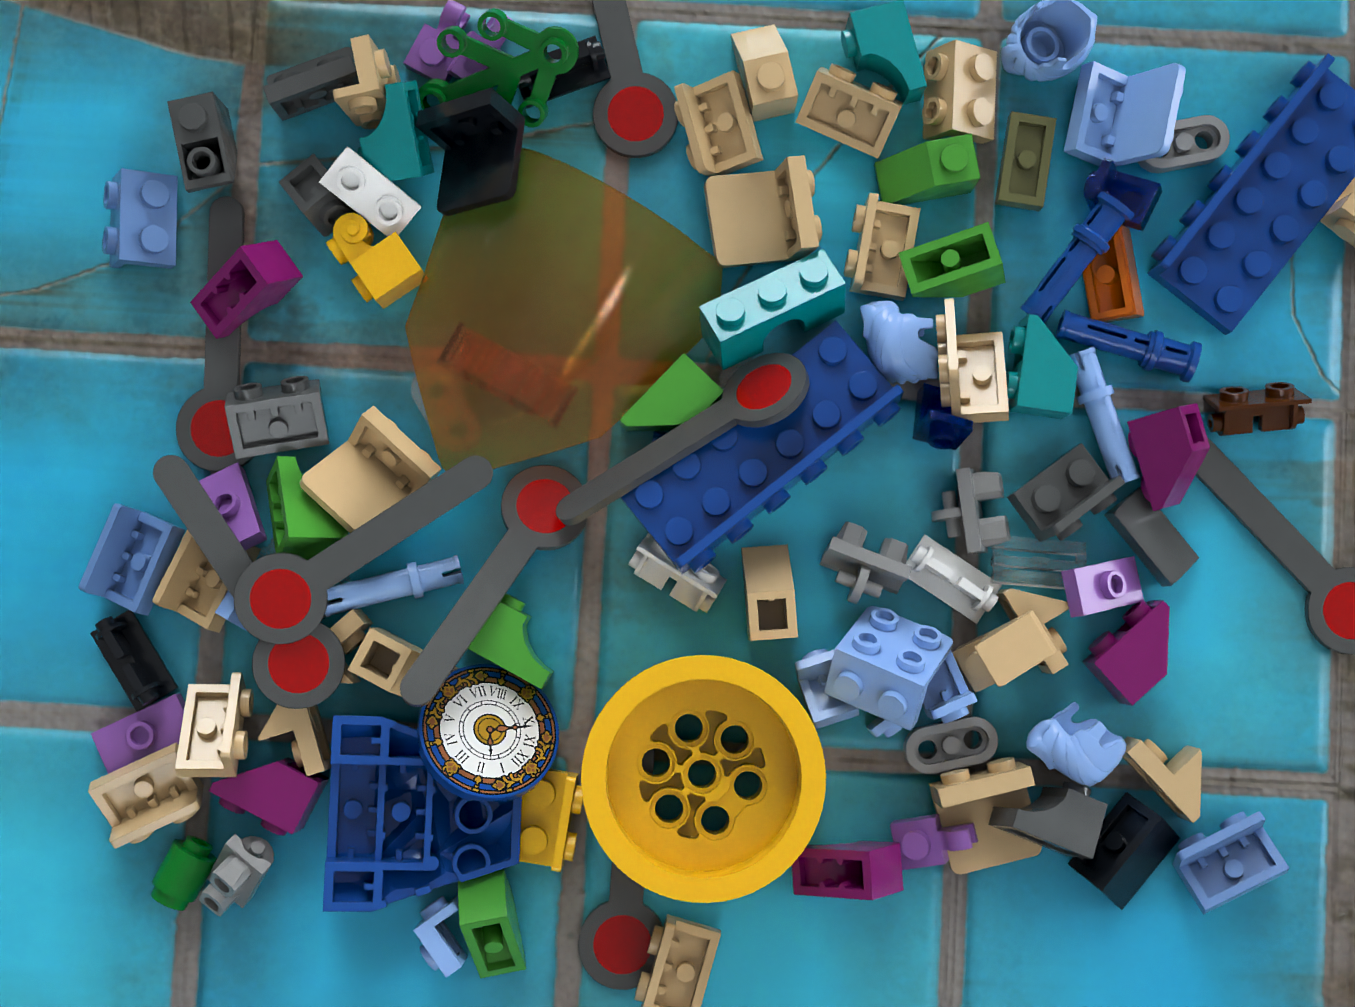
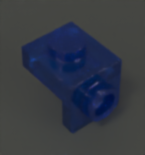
(1134, 192)
(935, 423)

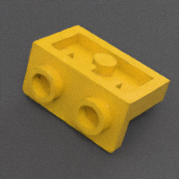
(547, 820)

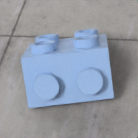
(1124, 115)
(887, 665)

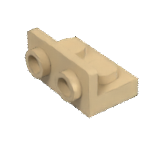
(850, 110)

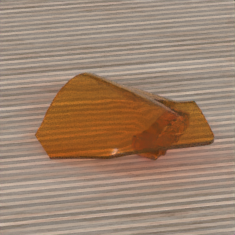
(550, 315)

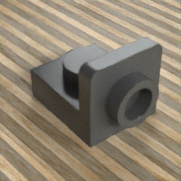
(312, 198)

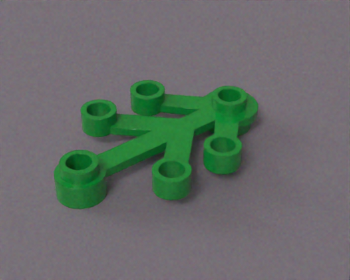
(504, 68)

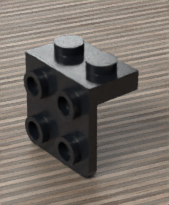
(481, 149)

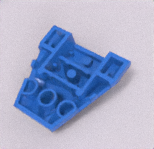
(398, 827)

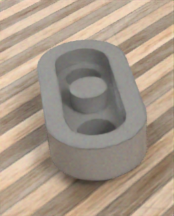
(1183, 149)
(949, 745)

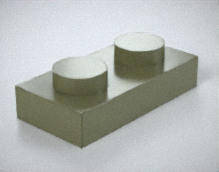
(1025, 161)

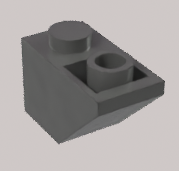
(203, 141)

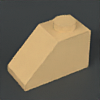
(765, 72)

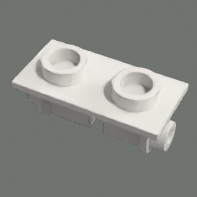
(369, 193)
(952, 579)
(692, 589)

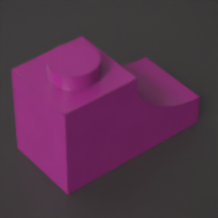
(245, 285)
(849, 870)

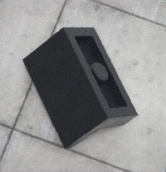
(1127, 850)

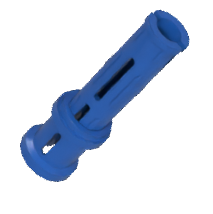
(1088, 241)
(1148, 349)

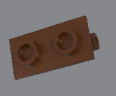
(1274, 405)

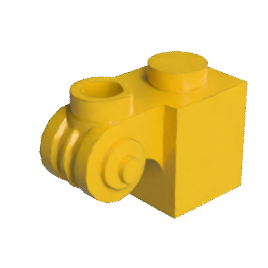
(382, 270)

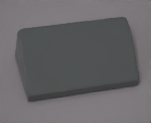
(1152, 538)

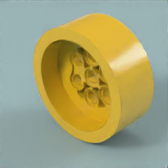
(761, 831)

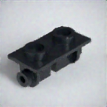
(586, 72)
(133, 659)

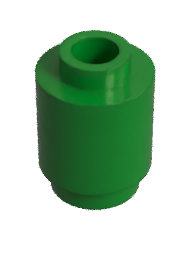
(183, 872)

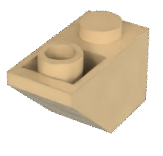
(769, 593)
(384, 659)

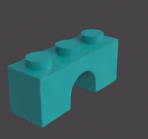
(741, 319)

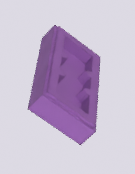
(234, 500)
(1102, 586)
(140, 733)

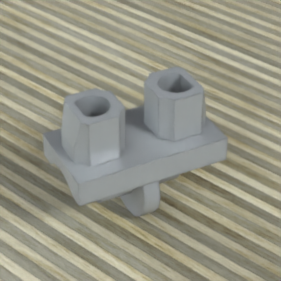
(979, 531)
(864, 569)
(237, 873)

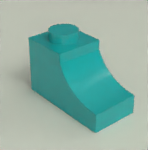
(884, 43)
(397, 144)

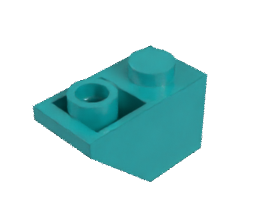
(1042, 372)

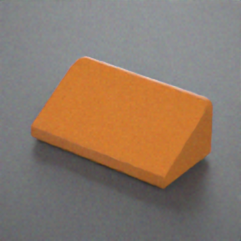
(1113, 282)

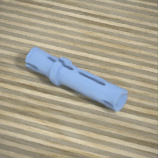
(1103, 416)
(394, 585)

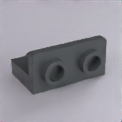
(310, 83)
(276, 417)
(1063, 494)

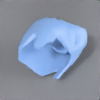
(1049, 40)
(895, 343)
(1077, 750)

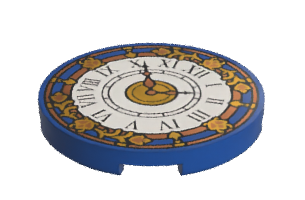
(488, 734)

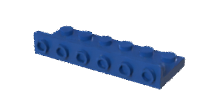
(1264, 201)
(751, 469)

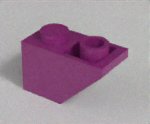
(1169, 452)
(1135, 654)
(273, 792)

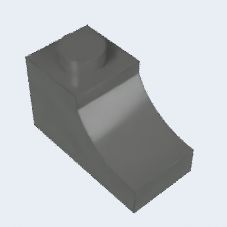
(1058, 820)

